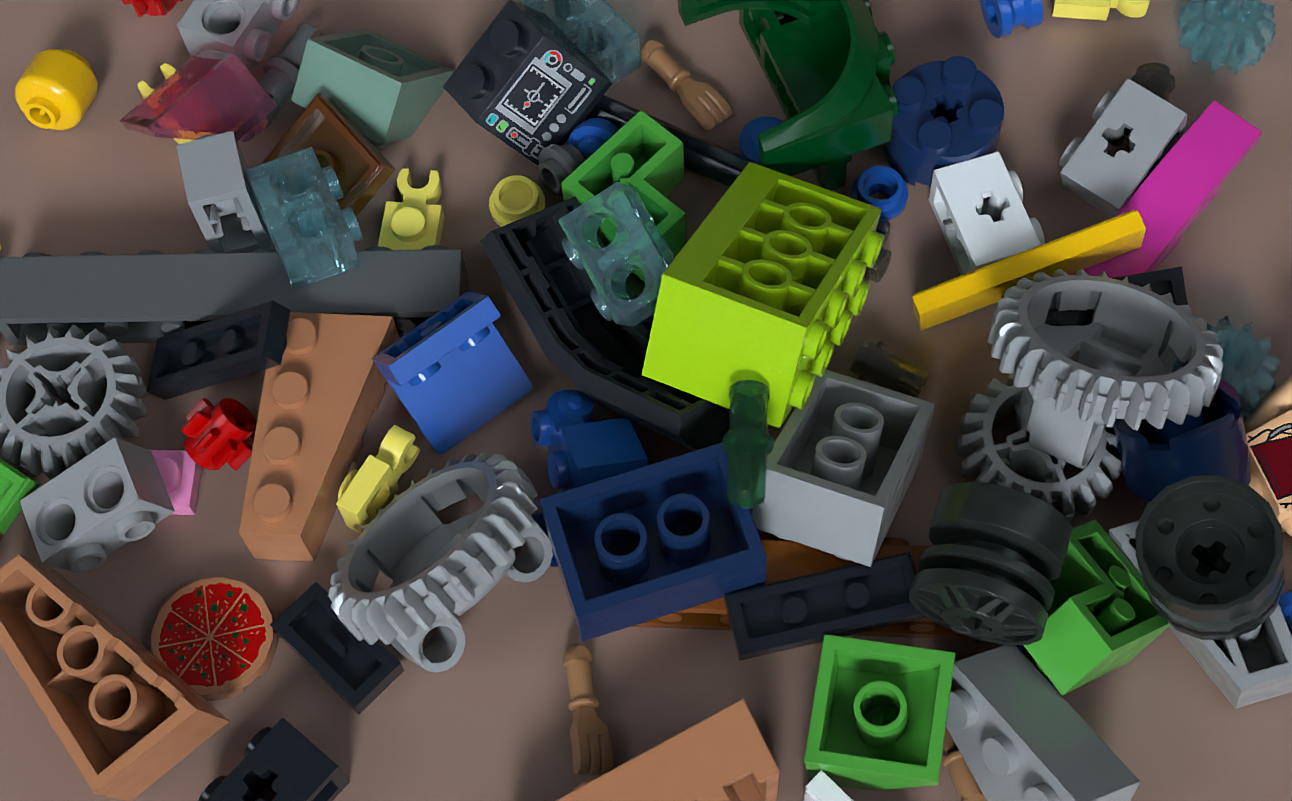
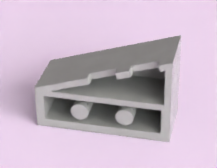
(1242, 668)
(1026, 737)

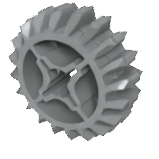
(75, 371)
(1015, 456)

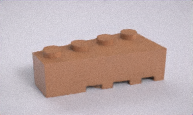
(311, 430)
(98, 687)
(707, 762)

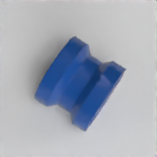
(1004, 15)

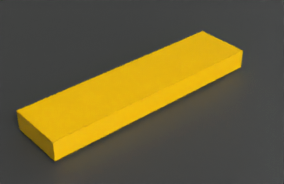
(990, 282)

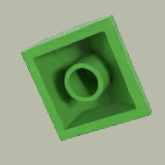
(879, 714)

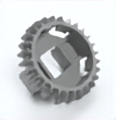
(1117, 362)
(437, 564)

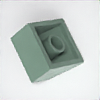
(372, 81)

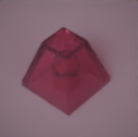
(202, 98)

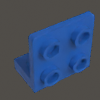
(454, 371)

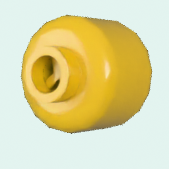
(56, 89)

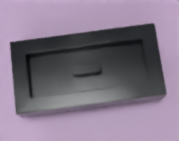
(347, 665)

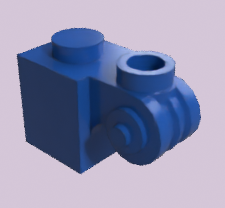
(581, 448)

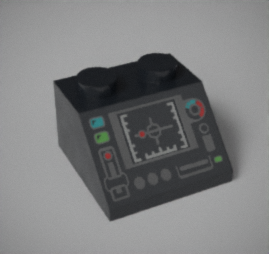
(527, 81)

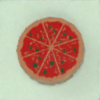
(215, 636)

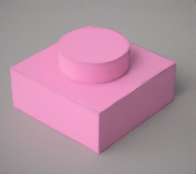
(180, 478)

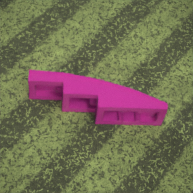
(1183, 187)

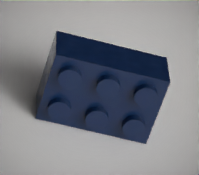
(652, 542)

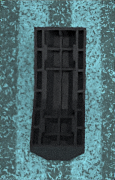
(590, 350)

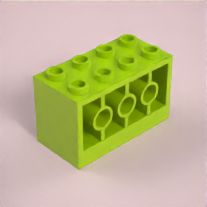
(763, 291)

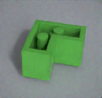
(642, 158)
(1096, 615)

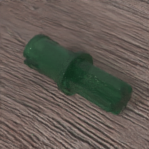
(747, 443)

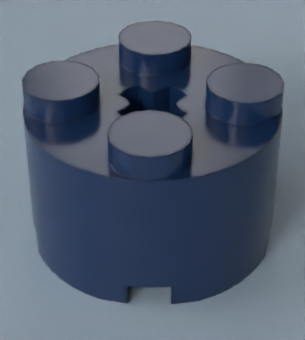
(943, 118)
(1198, 447)

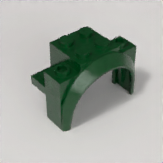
(826, 75)

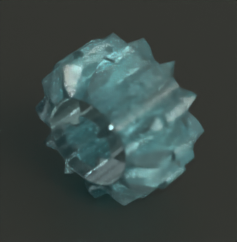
(1227, 31)
(1245, 363)

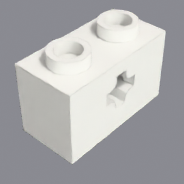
(982, 212)

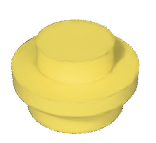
(515, 199)

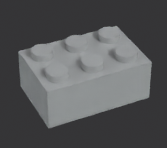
(843, 467)

